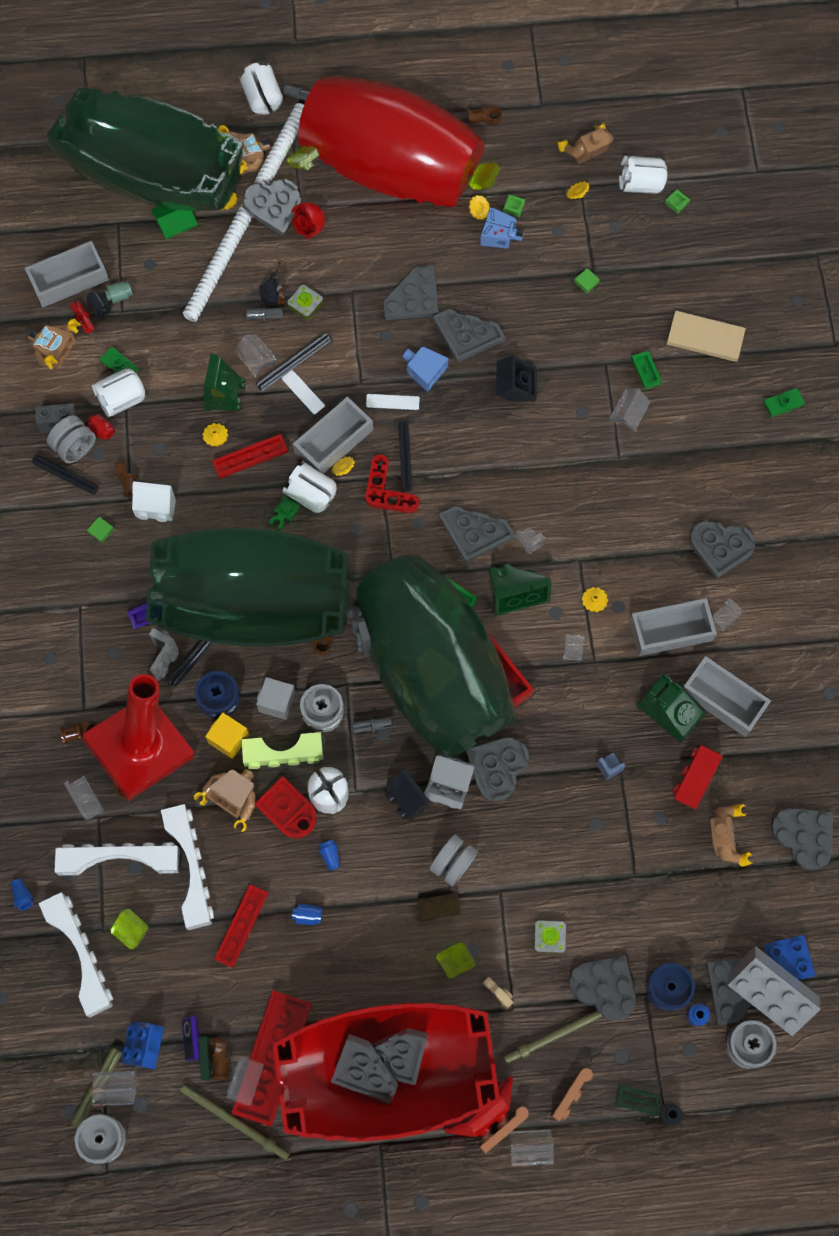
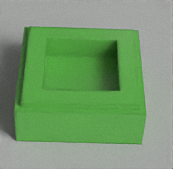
(677, 201)
(514, 205)
(586, 280)
(100, 529)

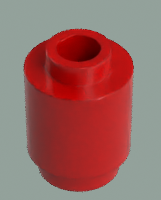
(100, 427)

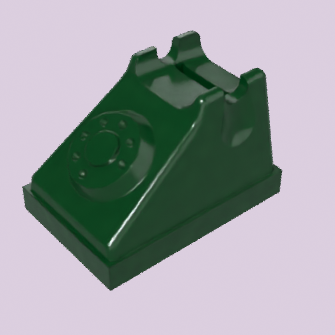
(221, 386)
(517, 589)
(671, 707)

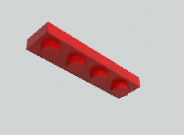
(250, 456)
(241, 926)

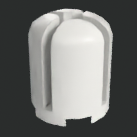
(265, 79)
(643, 174)
(119, 391)
(310, 488)
(320, 798)

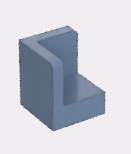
(610, 766)

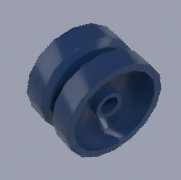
(212, 685)
(682, 989)

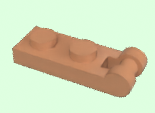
(573, 1093)
(505, 1128)

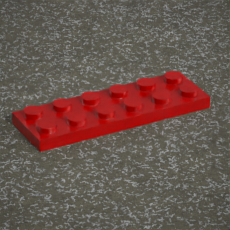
(281, 1018)

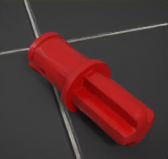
(82, 317)

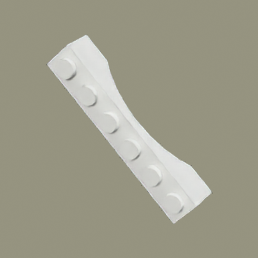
(76, 860)
(195, 908)
(92, 992)

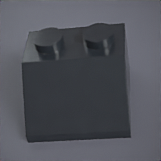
(516, 380)
(406, 795)

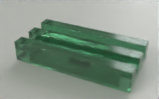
(204, 1056)
(654, 1104)

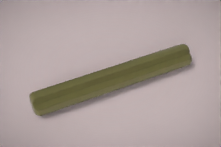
(86, 1107)

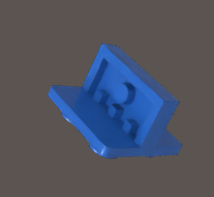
(792, 956)
(142, 1044)

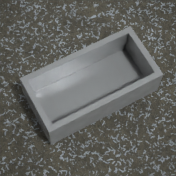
(67, 274)
(333, 436)
(672, 627)
(726, 696)
(773, 991)

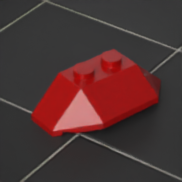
(479, 1123)

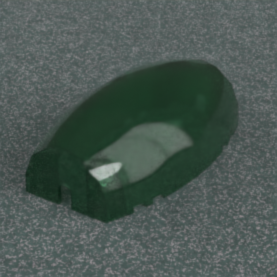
(147, 150)
(248, 587)
(434, 655)

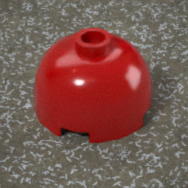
(308, 219)

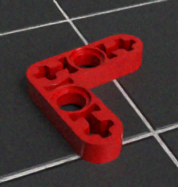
(379, 491)

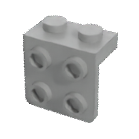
(168, 653)
(449, 781)

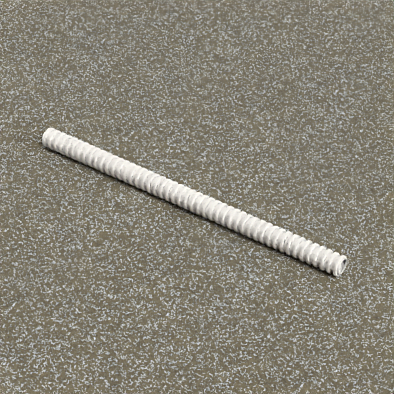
(242, 218)

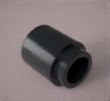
(98, 304)
(664, 1114)

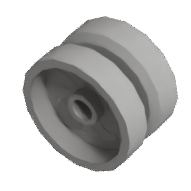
(71, 439)
(327, 718)
(453, 860)
(761, 1038)
(88, 1134)

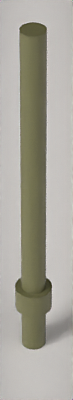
(524, 1050)
(269, 1144)

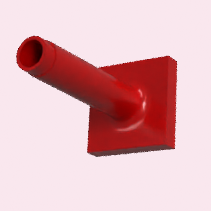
(139, 741)

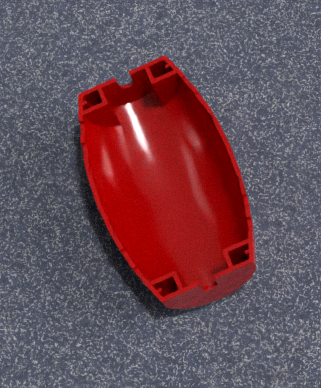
(389, 139)
(451, 1084)

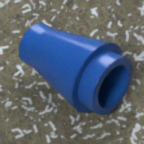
(329, 854)
(21, 895)

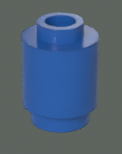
(307, 914)
(693, 1019)

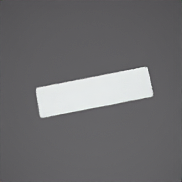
(303, 392)
(392, 401)

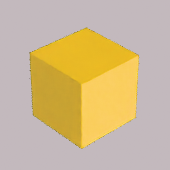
(227, 735)

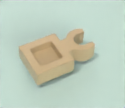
(502, 996)

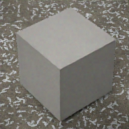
(275, 698)

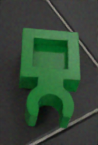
(285, 511)

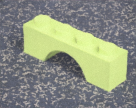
(306, 749)

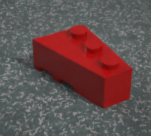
(697, 776)

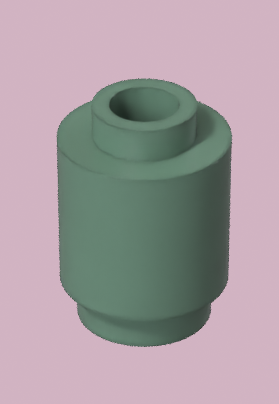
(118, 291)

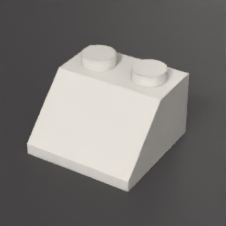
(153, 501)

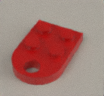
(286, 808)

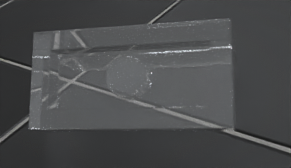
(254, 353)
(630, 408)
(84, 798)
(244, 1081)
(113, 1088)
(531, 1148)

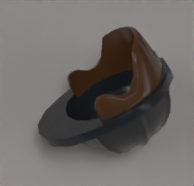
(270, 291)

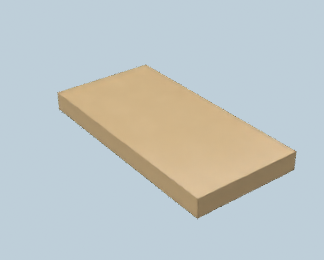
(706, 336)

